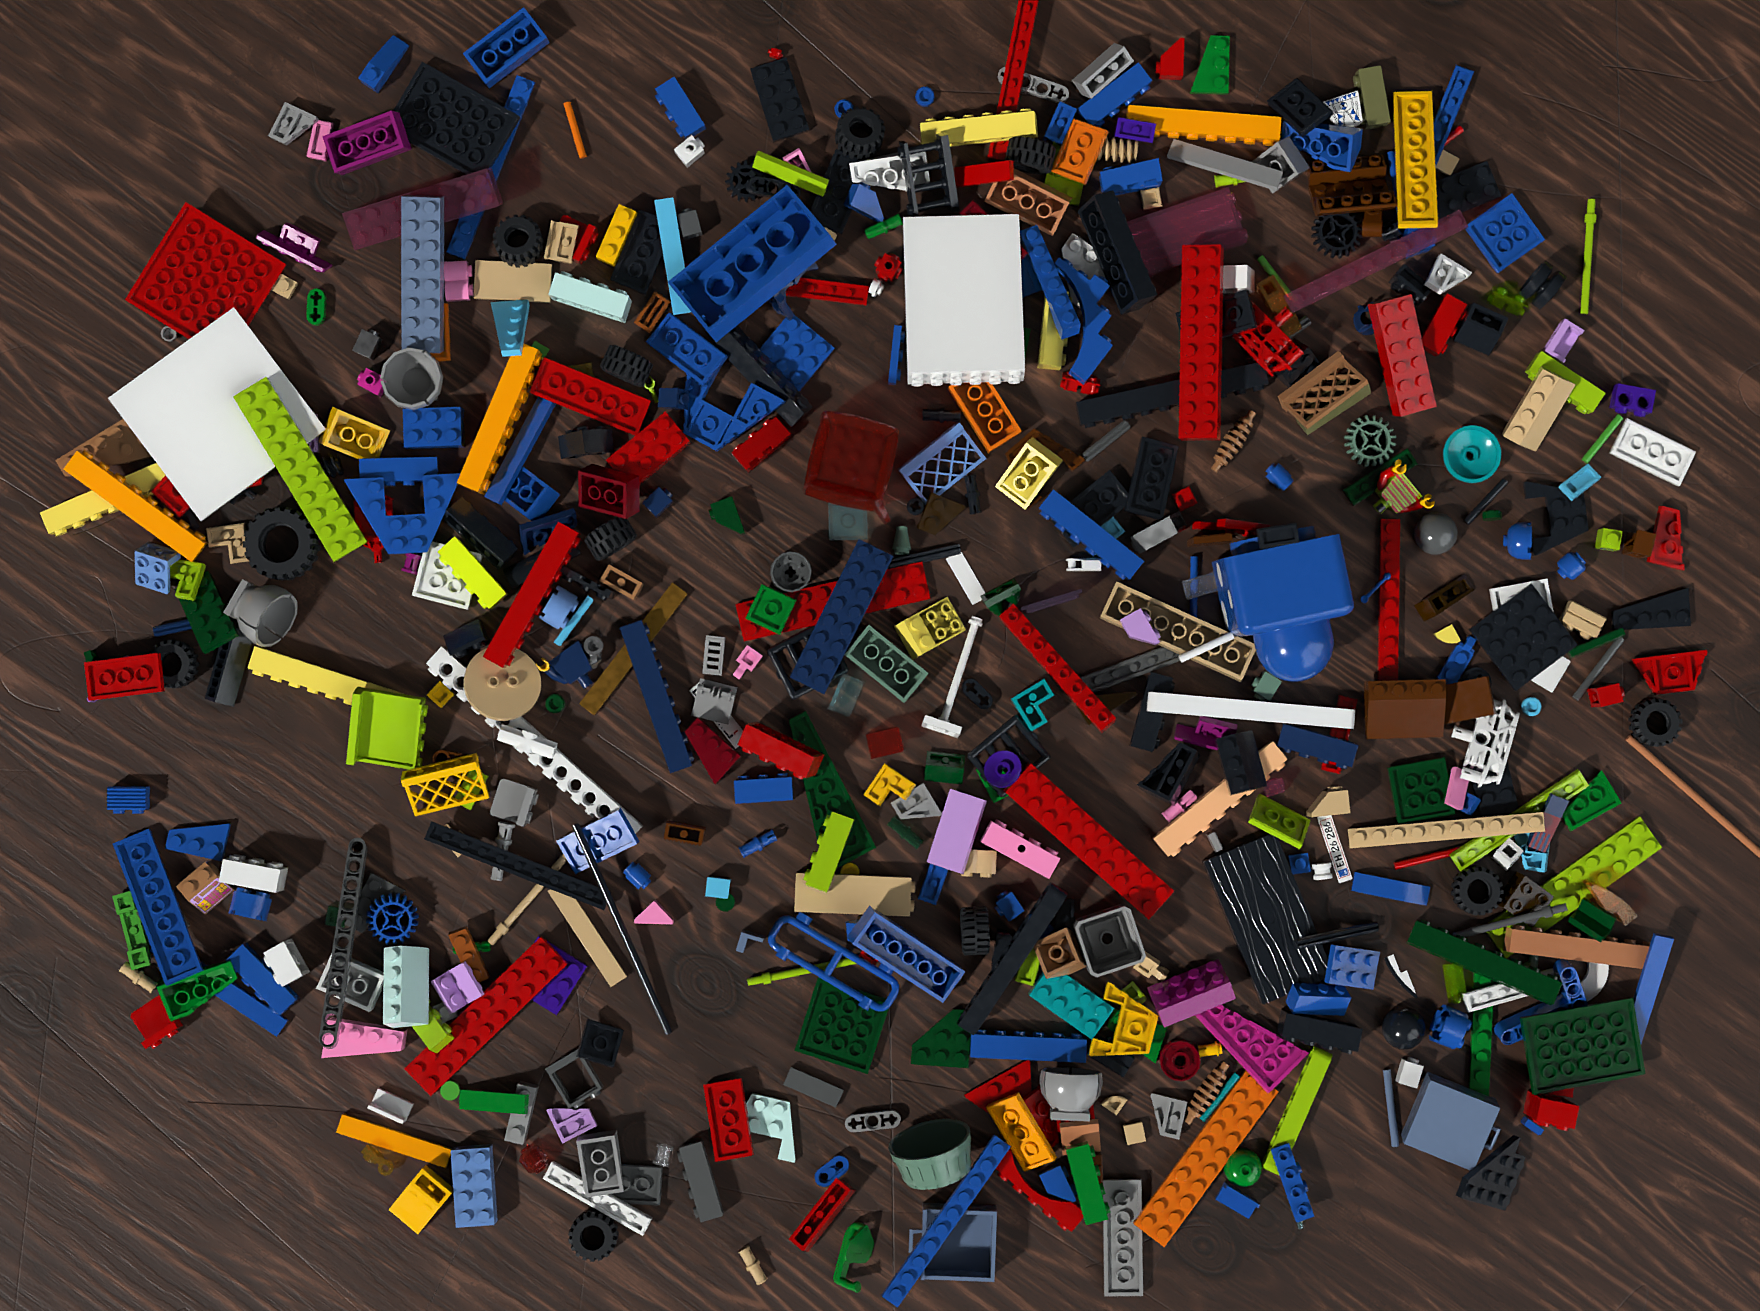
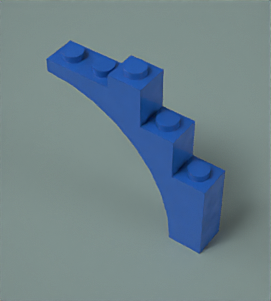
(1095, 317)

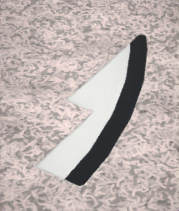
(1402, 977)

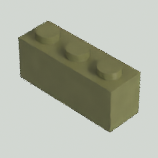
(1372, 97)

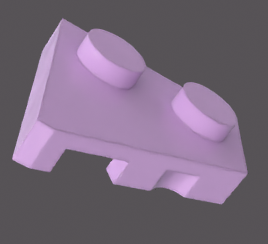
(571, 1121)

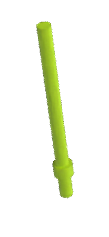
(1590, 219)
(766, 978)

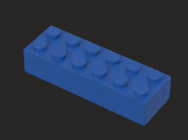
(906, 954)

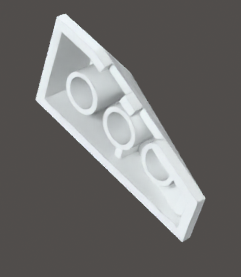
(888, 171)

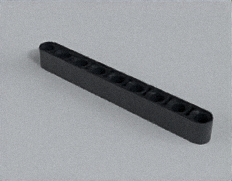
(1012, 958)

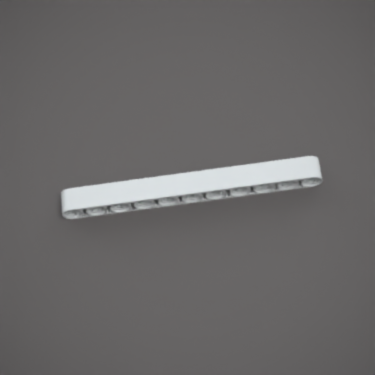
(1251, 710)

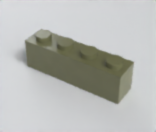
(1361, 394)

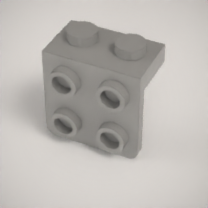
(514, 802)

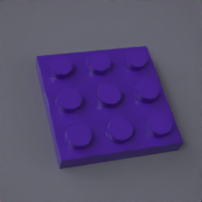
(560, 987)

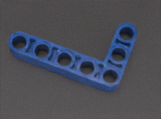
(1570, 998)

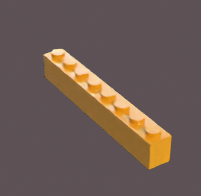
(1209, 124)
(136, 505)

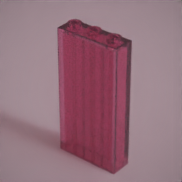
(1194, 222)

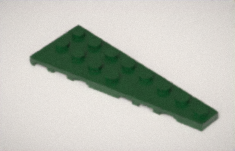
(828, 794)

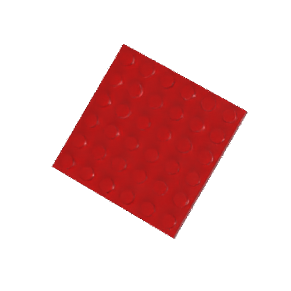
(203, 274)

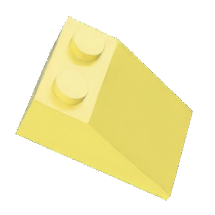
(1028, 473)

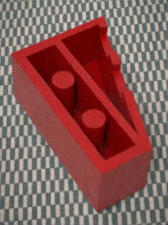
(761, 444)

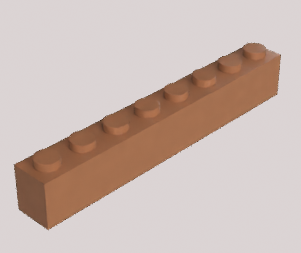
(1575, 947)

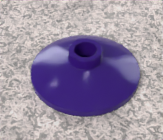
(997, 763)

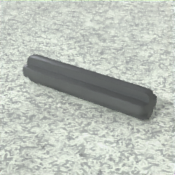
(1106, 440)

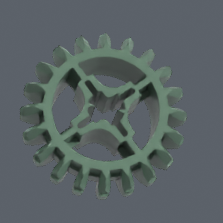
(1358, 452)

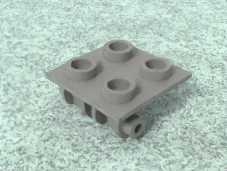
(714, 701)

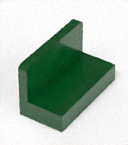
(944, 767)
(1593, 920)

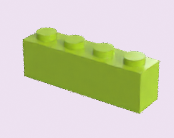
(1584, 394)
(829, 852)

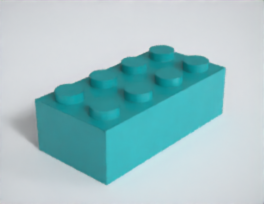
(1072, 1003)

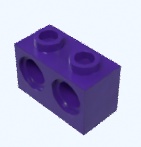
(1632, 395)

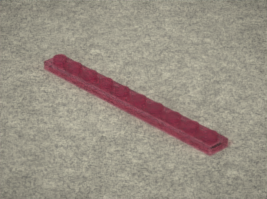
(1374, 262)

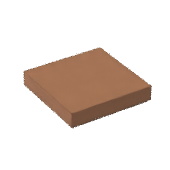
(1079, 1132)

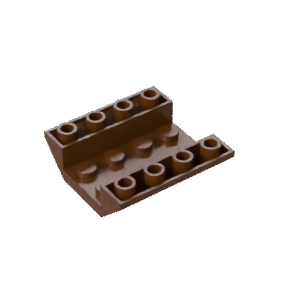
(1350, 192)

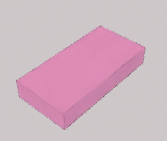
(317, 147)
(1456, 789)

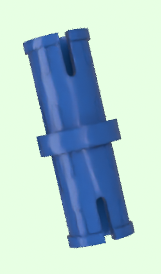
(757, 843)

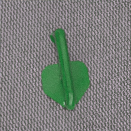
(855, 1249)

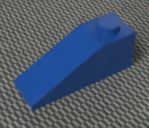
(383, 64)

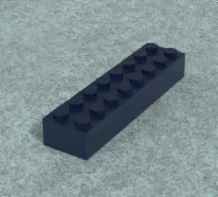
(841, 616)

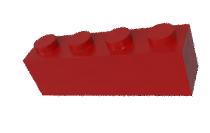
(822, 1215)

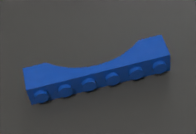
(1054, 290)

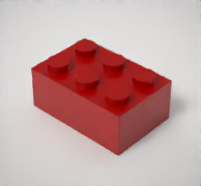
(1551, 1109)

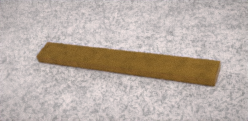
(622, 663)

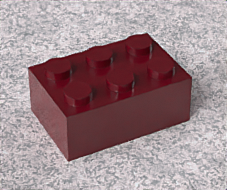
(608, 491)

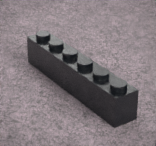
(762, 372)

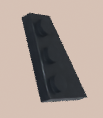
(586, 583)

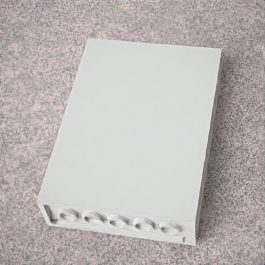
(963, 299)

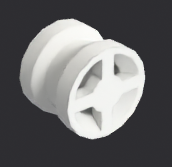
(1322, 871)

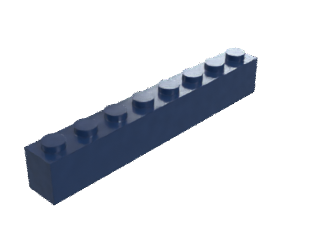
(656, 697)

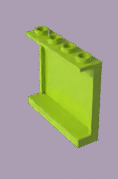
(386, 728)

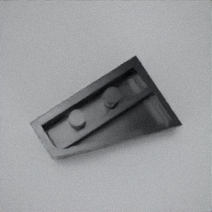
(1171, 774)

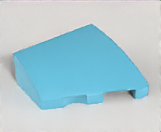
(1532, 858)

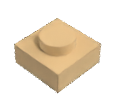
(284, 286)

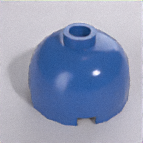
(1519, 540)

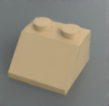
(1330, 802)

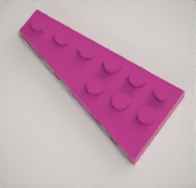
(1254, 1047)

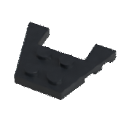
(1564, 516)

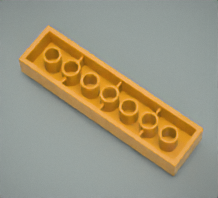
(499, 420)

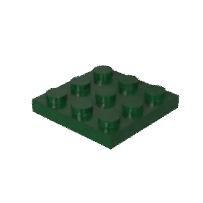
(1419, 790)

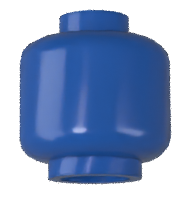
(1571, 565)

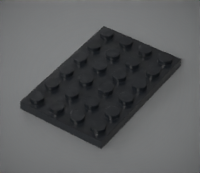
(454, 121)

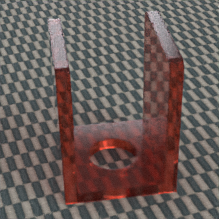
(884, 743)

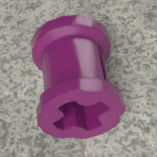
(413, 570)

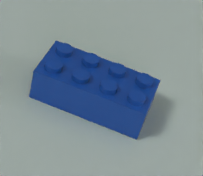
(506, 47)

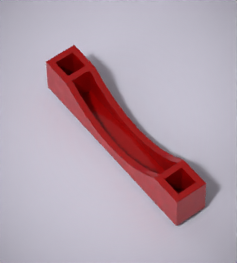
(1065, 1211)

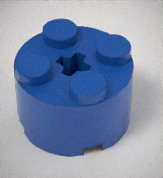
(250, 905)
(1449, 1027)

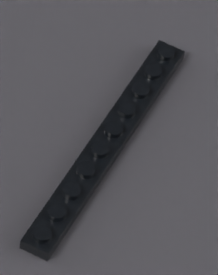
(515, 864)

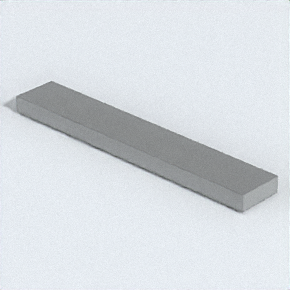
(1225, 164)

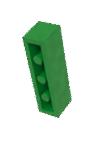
(1087, 1183)

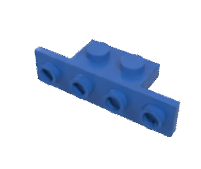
(1293, 1185)

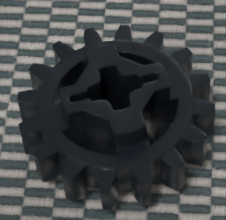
(740, 188)

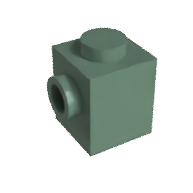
(1265, 686)

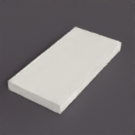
(1652, 452)

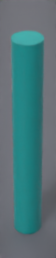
(1223, 1092)

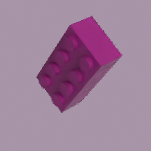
(367, 142)
(1191, 993)

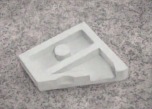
(1445, 274)

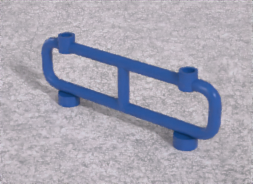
(802, 922)

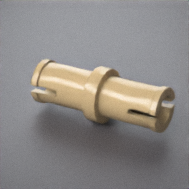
(138, 977)
(752, 1265)

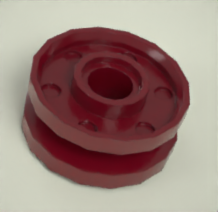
(1185, 1070)

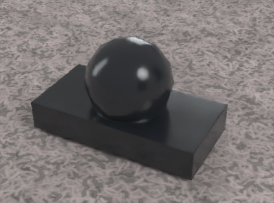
(1277, 535)

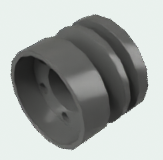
(797, 563)

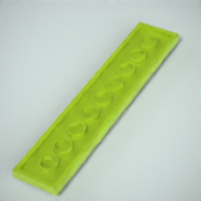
(300, 469)
(1601, 865)

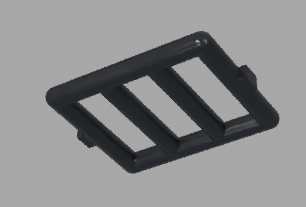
(781, 673)
(1002, 732)

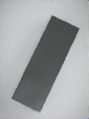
(813, 1087)

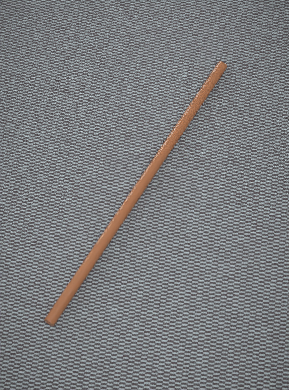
(1694, 795)

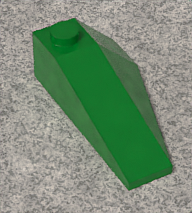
(189, 993)

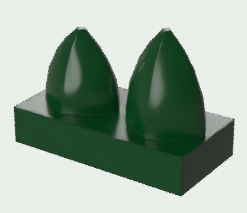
(994, 598)

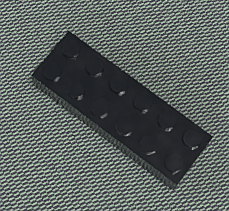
(1117, 252)

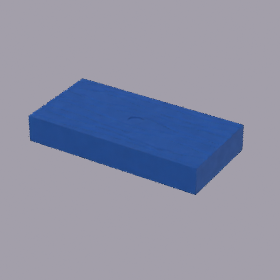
(752, 263)

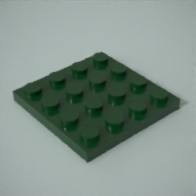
(840, 1029)

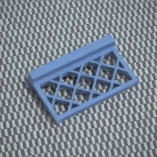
(934, 448)

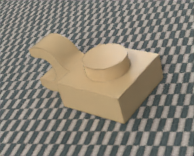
(1150, 966)

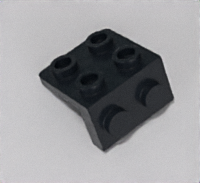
(1408, 282)

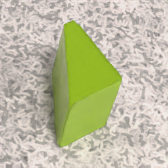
(1134, 992)

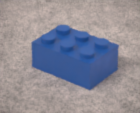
(433, 428)

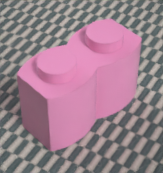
(457, 281)

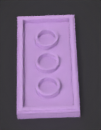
(956, 831)

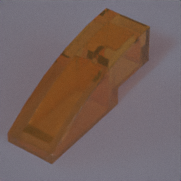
(1611, 902)

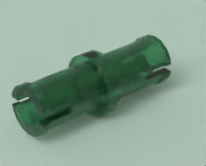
(905, 832)

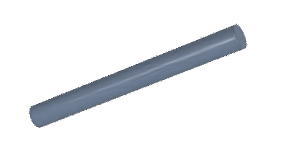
(1391, 1107)

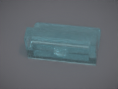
(846, 695)

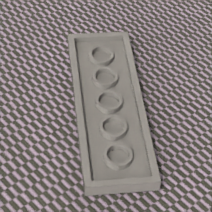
(1122, 1238)

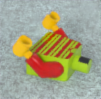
(1398, 492)

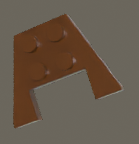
(1070, 458)

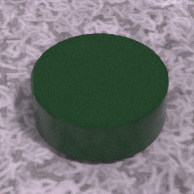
(1491, 515)
(555, 703)
(725, 904)

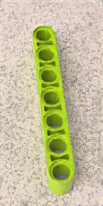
(1298, 1104)

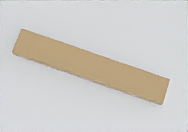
(589, 937)

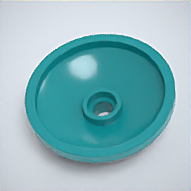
(1484, 451)

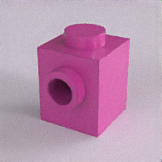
(371, 381)

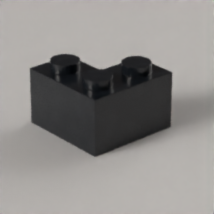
(585, 442)

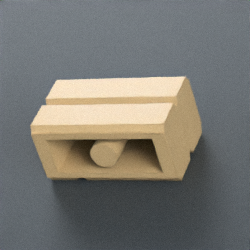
(1582, 620)

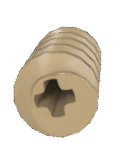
(1119, 150)

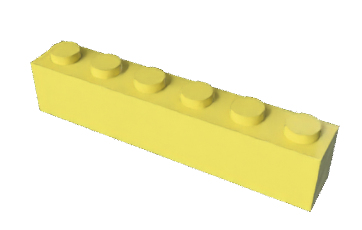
(981, 129)

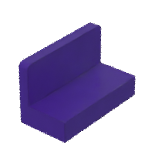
(1135, 130)

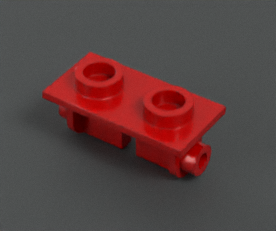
(1071, 384)

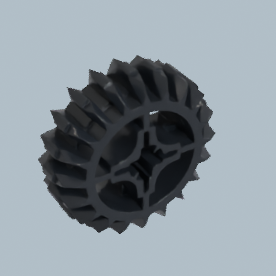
(1333, 224)

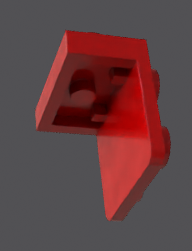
(586, 236)
(154, 1023)

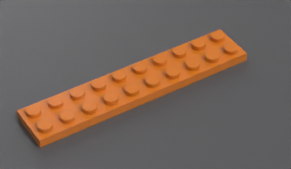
(1204, 1159)

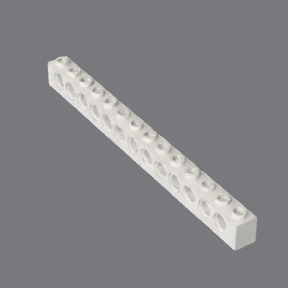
(436, 667)

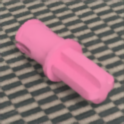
(1180, 805)

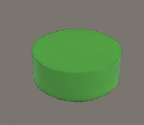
(450, 1090)

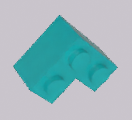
(1028, 702)

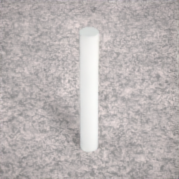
(1205, 647)

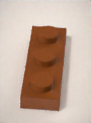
(468, 952)

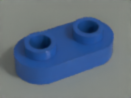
(831, 1170)

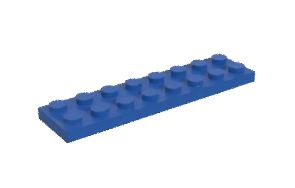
(158, 907)

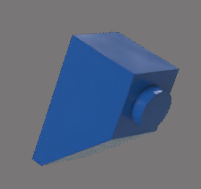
(864, 202)

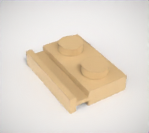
(561, 242)

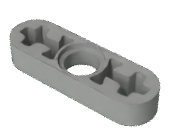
(857, 1116)

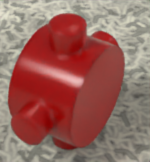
(775, 53)

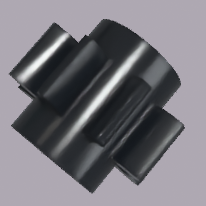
(1391, 231)

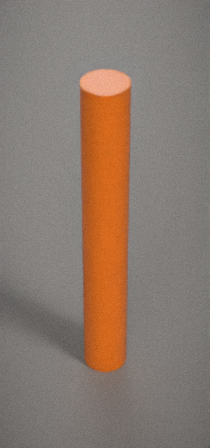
(575, 130)

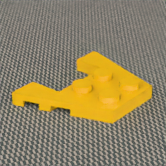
(1133, 1029)

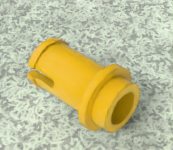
(1210, 1049)

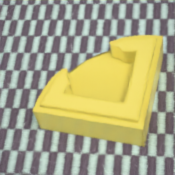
(1448, 635)

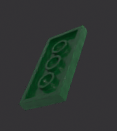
(207, 617)

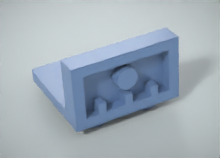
(153, 566)

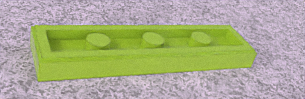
(790, 173)

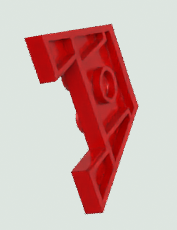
(1244, 528)

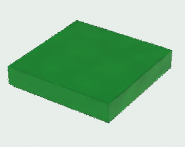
(771, 609)

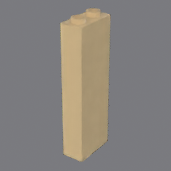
(855, 893)

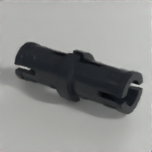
(941, 415)
(972, 494)

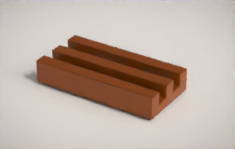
(659, 315)

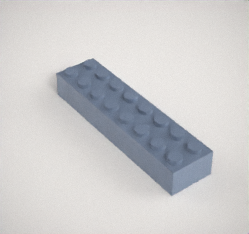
(422, 272)

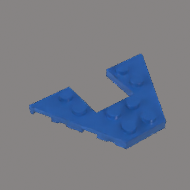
(718, 428)
(404, 532)

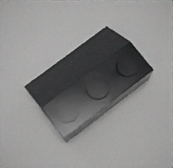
(1240, 762)

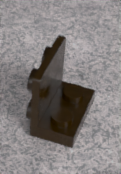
(1524, 896)

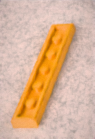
(394, 1140)

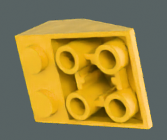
(421, 1199)

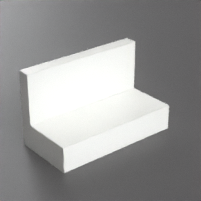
(391, 1106)

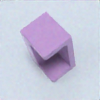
(1562, 340)

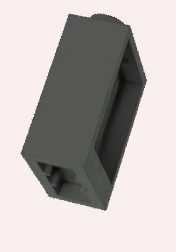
(579, 1100)

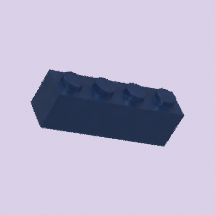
(1317, 744)

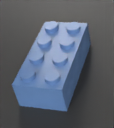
(474, 1185)

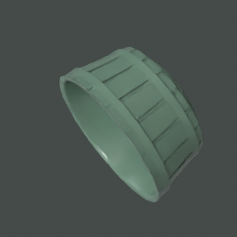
(932, 1153)

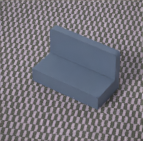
(744, 938)

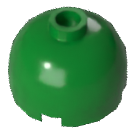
(1243, 1167)

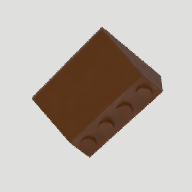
(1404, 708)

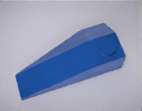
(1332, 144)

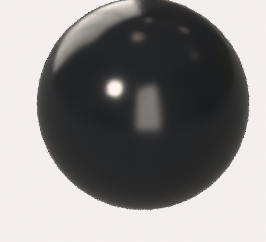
(1403, 1028)

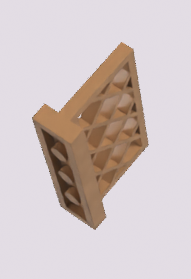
(1314, 382)

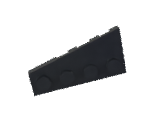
(1659, 612)

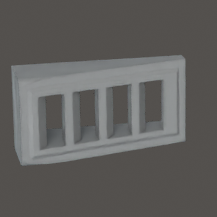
(721, 640)

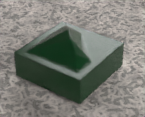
(91, 655)

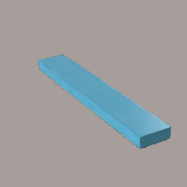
(671, 248)

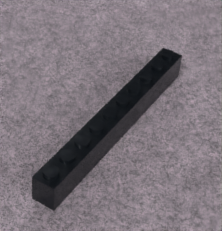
(1163, 396)

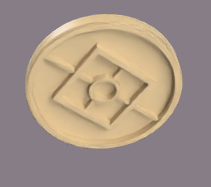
(500, 691)

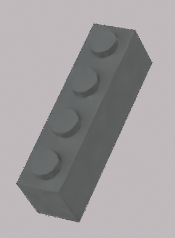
(701, 1180)

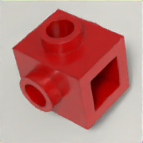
(888, 274)

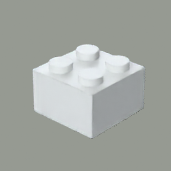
(286, 962)

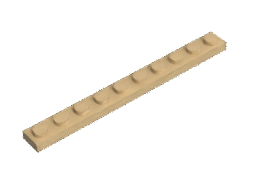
(1446, 830)

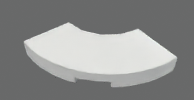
(1594, 979)

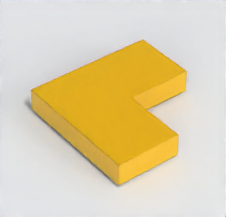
(887, 781)

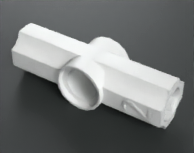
(527, 741)

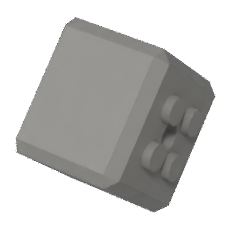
(1125, 947)

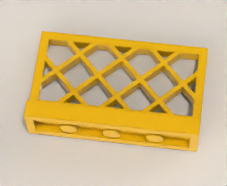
(439, 771)

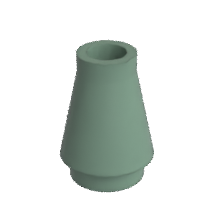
(901, 541)

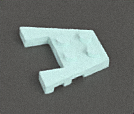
(772, 1118)

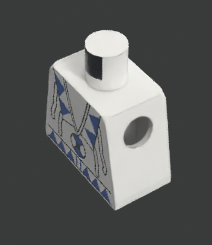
(1345, 110)

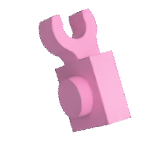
(748, 660)

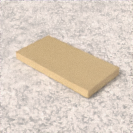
(502, 282)

